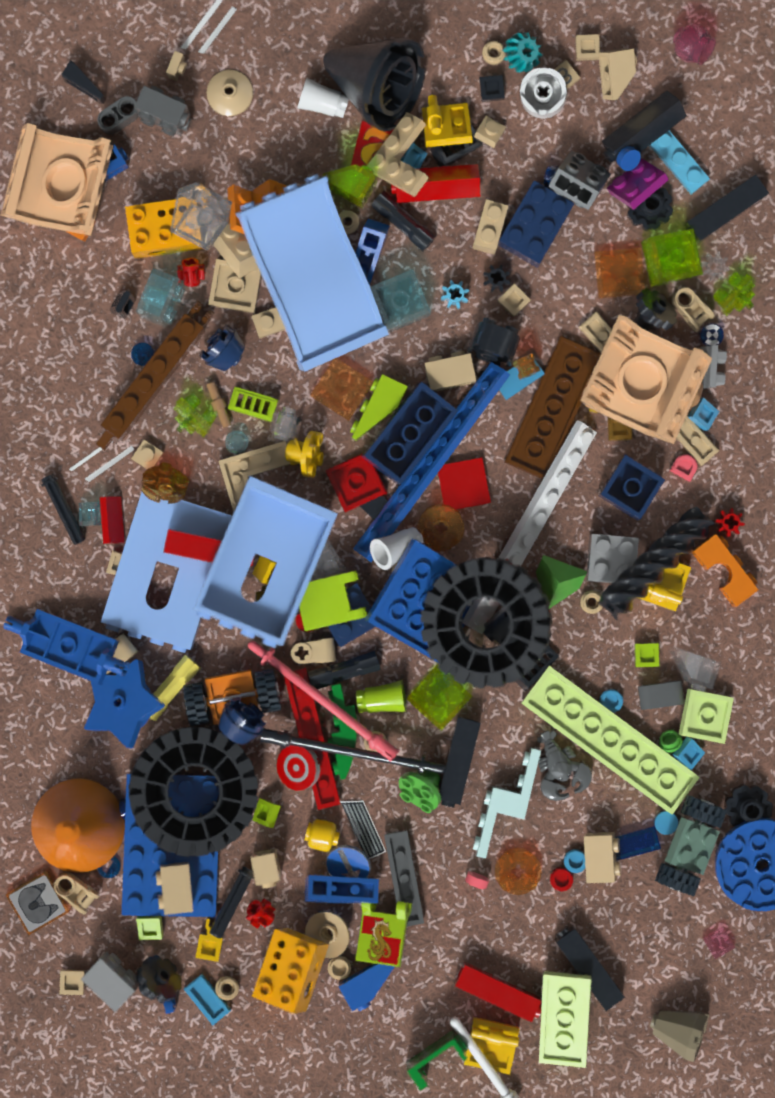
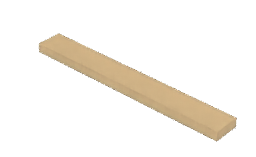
(690, 434)

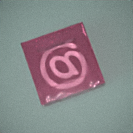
(718, 942)

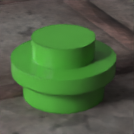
(670, 741)

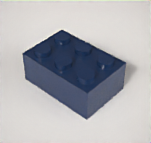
(535, 224)

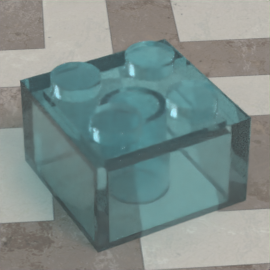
(160, 298)
(400, 301)

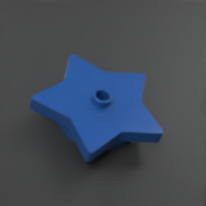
(123, 704)

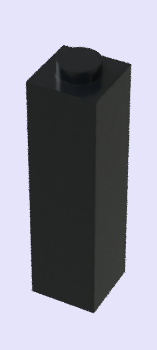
(645, 126)
(727, 208)
(458, 761)
(587, 964)

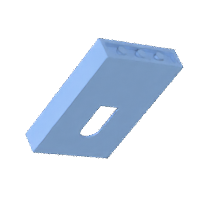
(279, 529)
(143, 548)

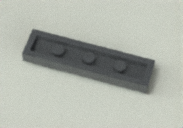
(404, 874)

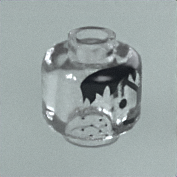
(285, 424)

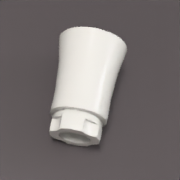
(322, 99)
(389, 549)

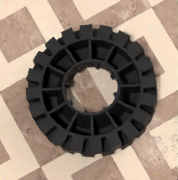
(516, 593)
(150, 791)

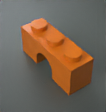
(739, 584)

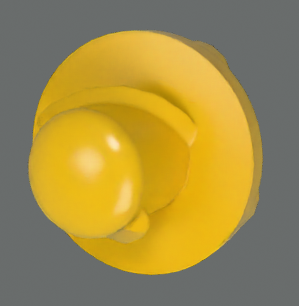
(306, 453)

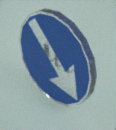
(348, 862)

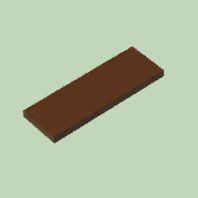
(553, 408)

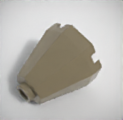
(681, 1031)

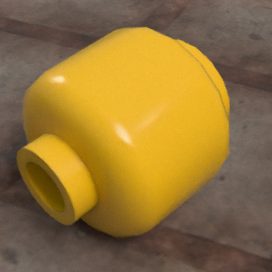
(322, 835)

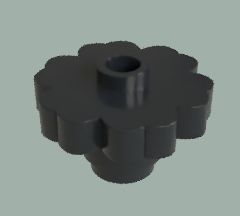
(653, 218)
(654, 311)
(743, 797)
(158, 979)

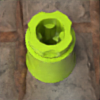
(382, 698)

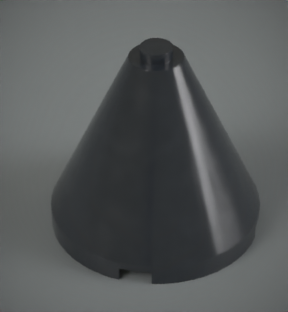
(379, 78)

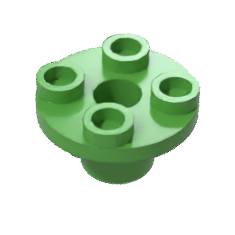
(421, 789)

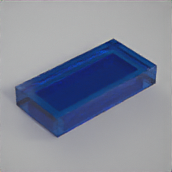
(637, 843)

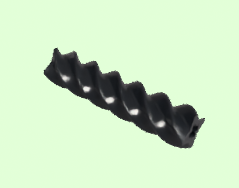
(650, 565)

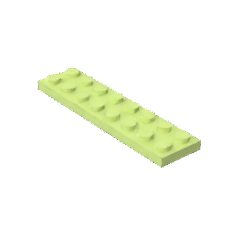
(610, 740)

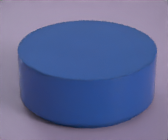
(628, 158)

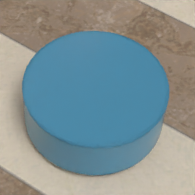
(611, 700)
(665, 823)
(575, 861)

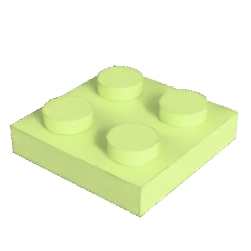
(706, 716)

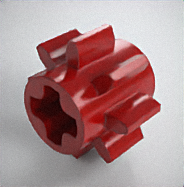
(191, 272)
(735, 518)
(260, 913)

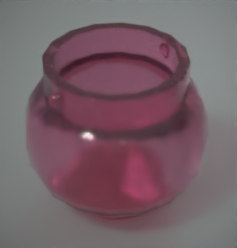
(694, 43)

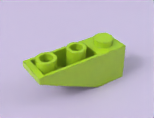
(382, 404)

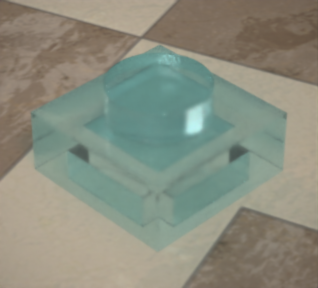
(89, 514)

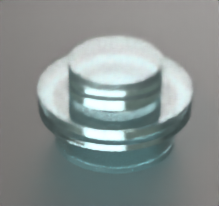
(236, 442)

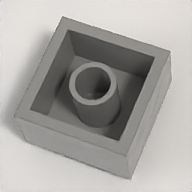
(609, 557)
(111, 981)

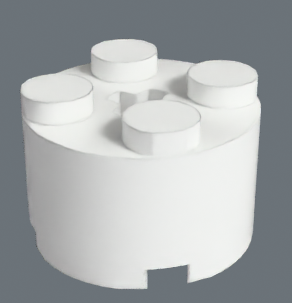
(543, 79)

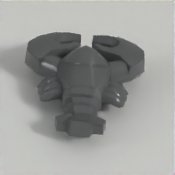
(560, 768)

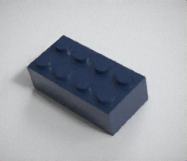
(409, 433)

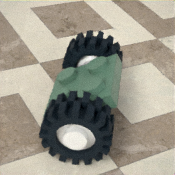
(691, 846)

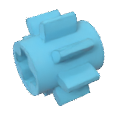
(457, 300)

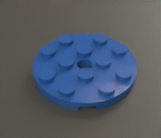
(737, 861)

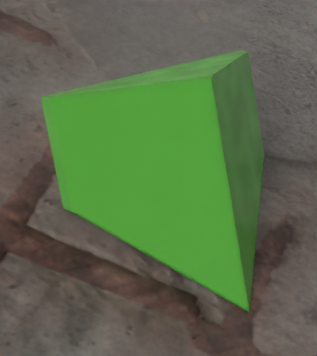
(558, 579)

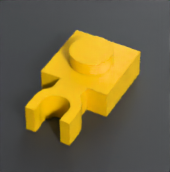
(208, 946)

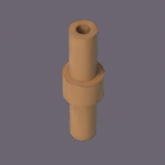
(219, 404)

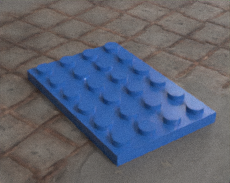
(143, 857)

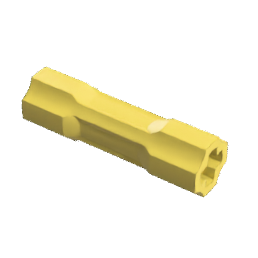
(181, 674)

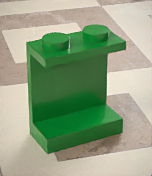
(414, 1064)

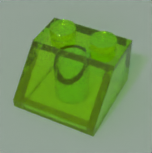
(352, 183)
(671, 257)
(439, 697)

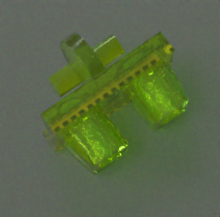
(738, 297)
(191, 419)

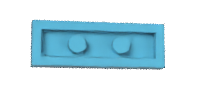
(679, 162)

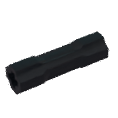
(391, 210)
(344, 670)

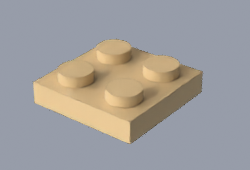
(233, 292)

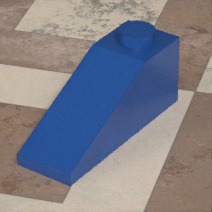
(371, 246)
(340, 889)
(364, 985)

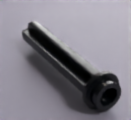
(63, 509)
(232, 902)

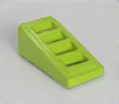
(272, 406)

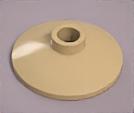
(237, 101)
(318, 928)

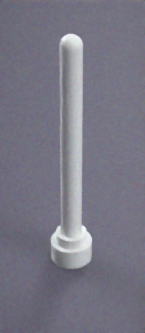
(482, 1060)

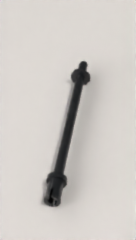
(286, 739)

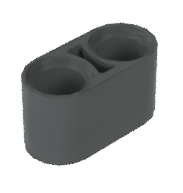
(116, 111)
(661, 695)

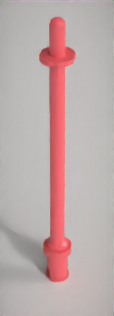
(375, 740)

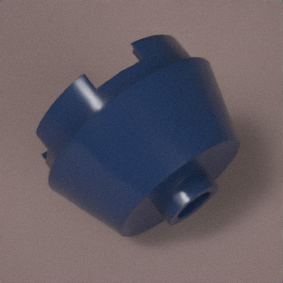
(223, 349)
(241, 721)

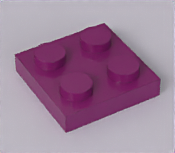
(638, 184)

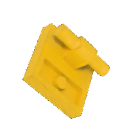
(446, 123)
(670, 590)
(496, 1042)

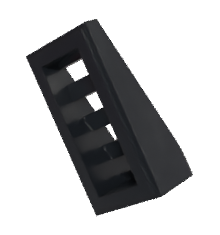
(76, 77)
(441, 158)
(122, 304)
(524, 683)

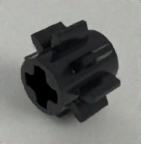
(499, 285)

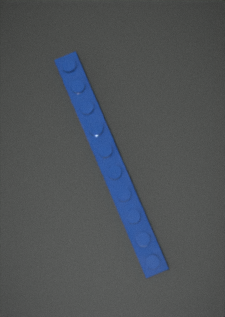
(434, 458)

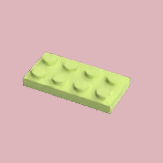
(565, 1019)

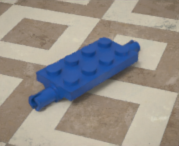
(68, 646)

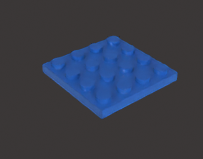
(403, 596)

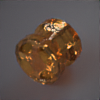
(526, 366)

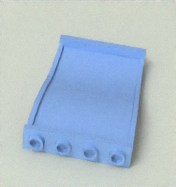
(312, 272)

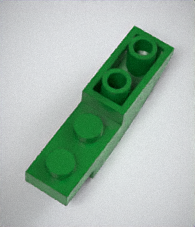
(346, 735)

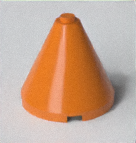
(78, 825)

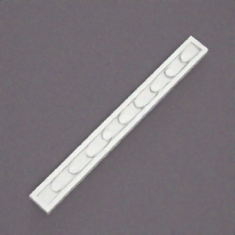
(536, 513)

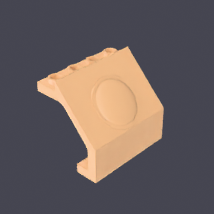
(57, 180)
(645, 381)

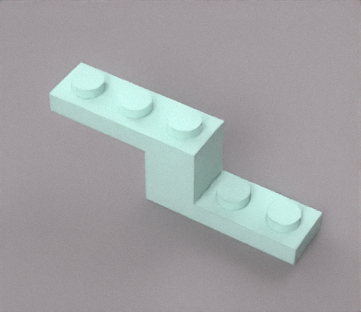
(506, 802)

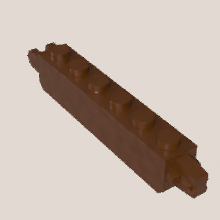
(153, 377)

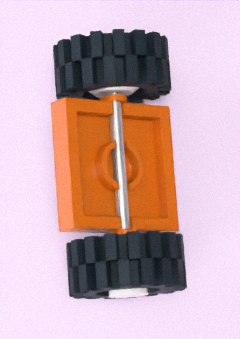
(224, 688)

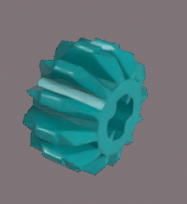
(522, 52)

